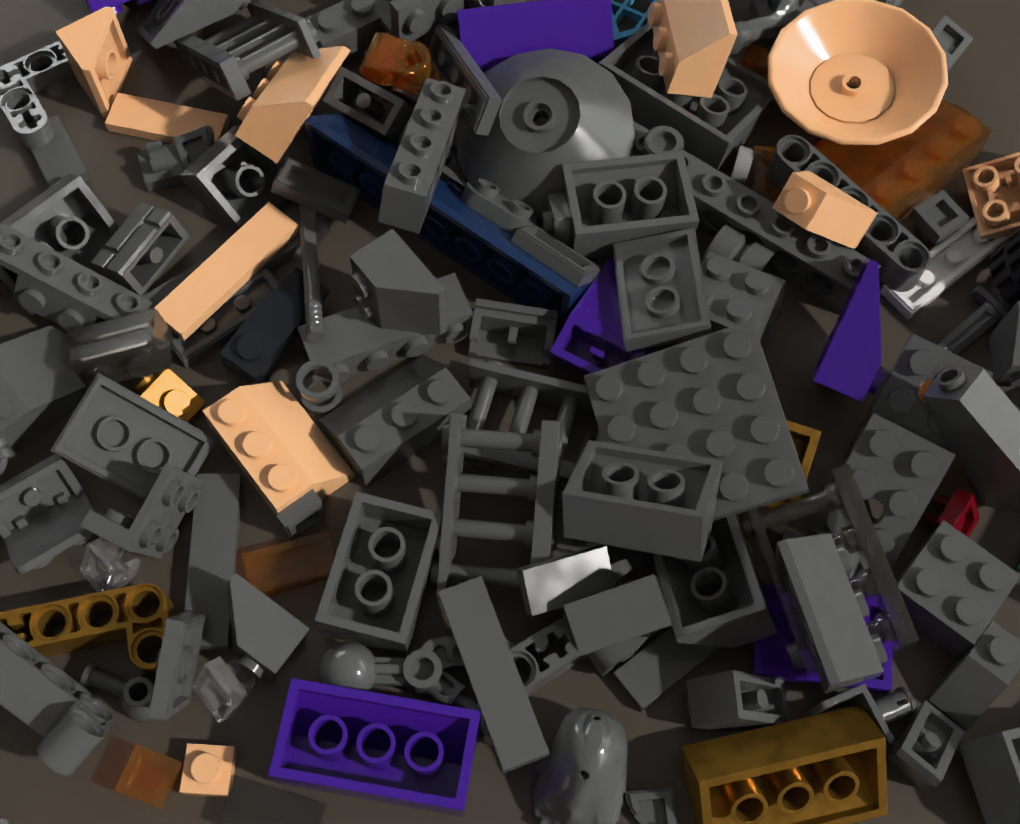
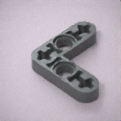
(19, 84)

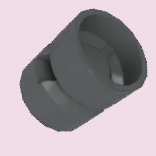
(732, 245)

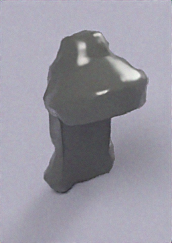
(765, 21)

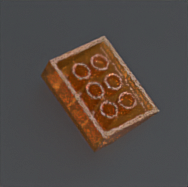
(915, 165)

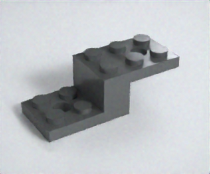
(899, 448)

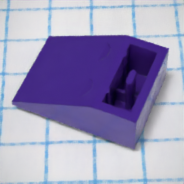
(593, 330)

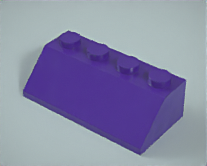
(504, 30)
(376, 747)

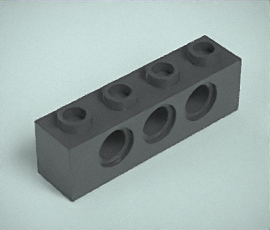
(421, 156)

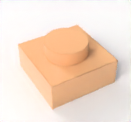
(208, 770)

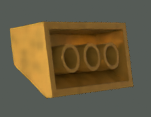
(791, 772)

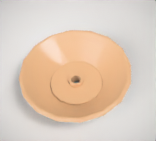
(862, 46)

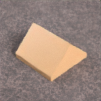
(97, 56)

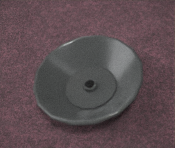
(585, 122)

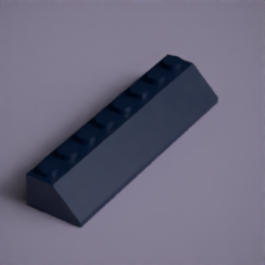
(477, 244)

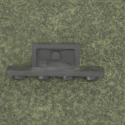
(61, 287)

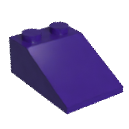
(853, 349)

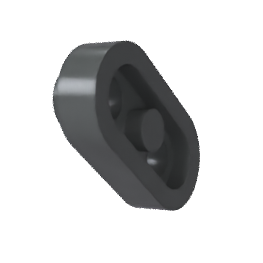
(485, 200)

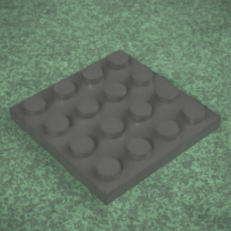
(708, 403)

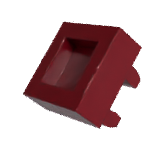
(958, 512)

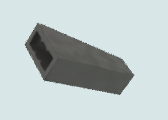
(981, 430)

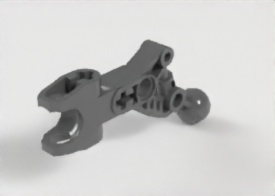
(425, 673)

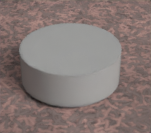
(742, 164)

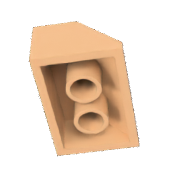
(692, 43)
(287, 99)
(276, 444)

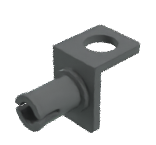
(881, 710)

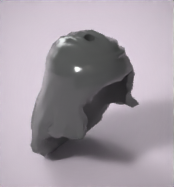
(584, 771)

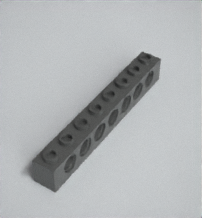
(801, 257)

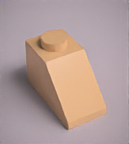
(824, 209)

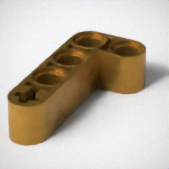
(81, 617)

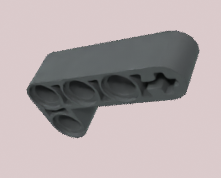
(50, 704)

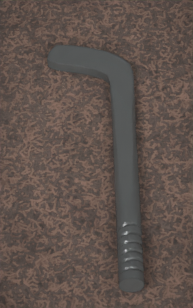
(311, 276)

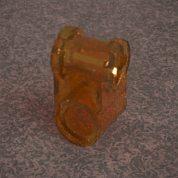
(398, 63)

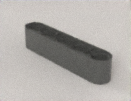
(894, 243)

